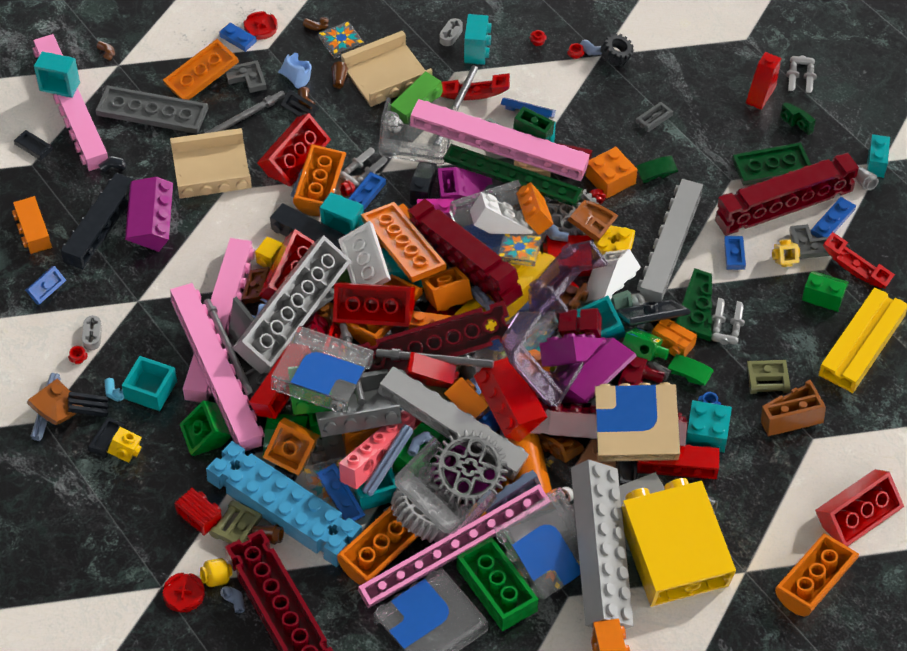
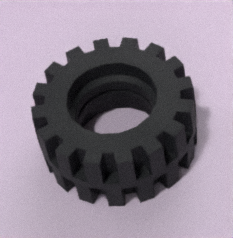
(613, 55)

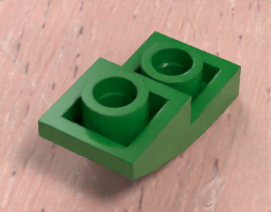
(691, 369)

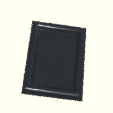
(652, 312)

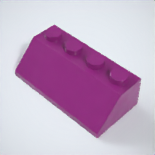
(149, 212)
(599, 369)

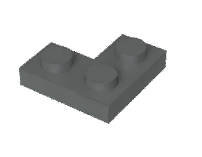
(247, 72)
(808, 246)

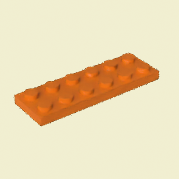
(404, 242)

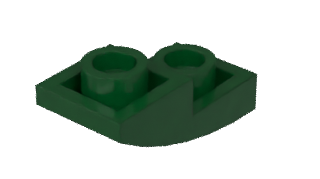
(795, 115)
(657, 167)

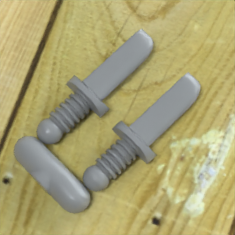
(793, 73)
(357, 162)
(718, 318)

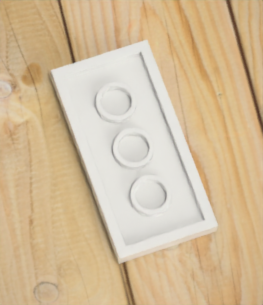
(366, 256)

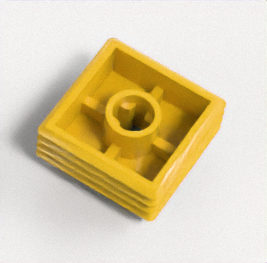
(616, 239)

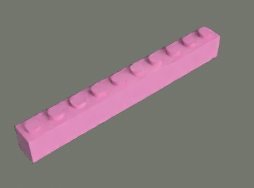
(76, 115)
(499, 140)
(228, 286)
(216, 368)
(445, 549)

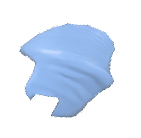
(296, 71)

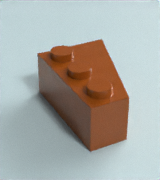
(794, 411)

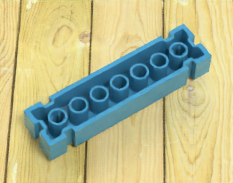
(282, 502)

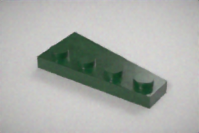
(699, 303)

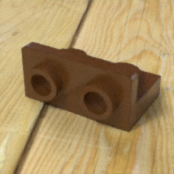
(254, 284)
(574, 296)
(561, 446)

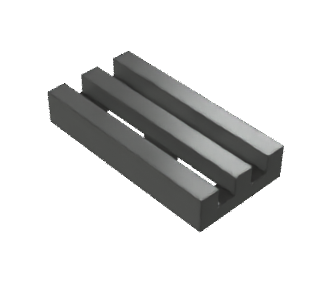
(656, 118)

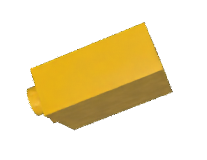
(676, 541)

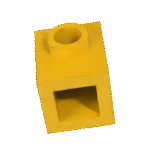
(267, 252)

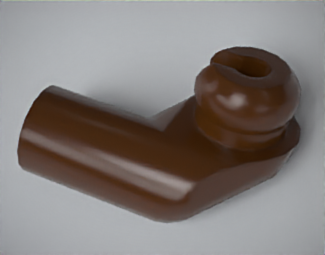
(323, 24)
(108, 49)
(303, 92)

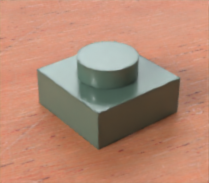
(622, 300)

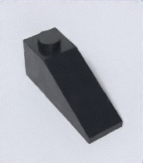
(422, 181)

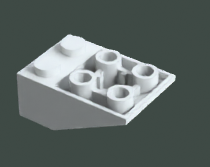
(498, 217)
(611, 278)

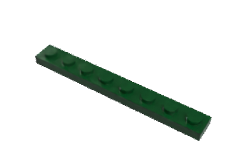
(508, 173)

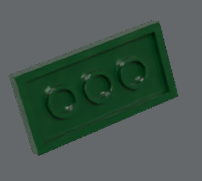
(769, 162)

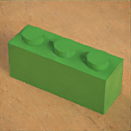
(424, 88)

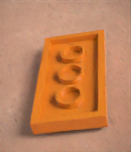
(201, 70)

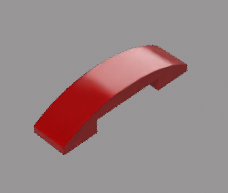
(477, 90)
(855, 264)

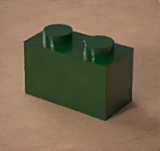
(534, 124)

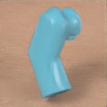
(111, 392)

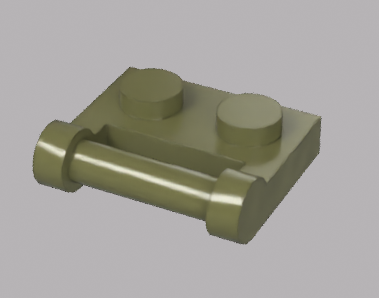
(768, 371)
(240, 527)

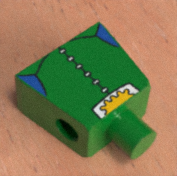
(645, 344)

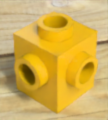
(792, 253)
(125, 445)

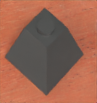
(239, 321)

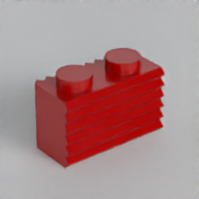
(198, 511)

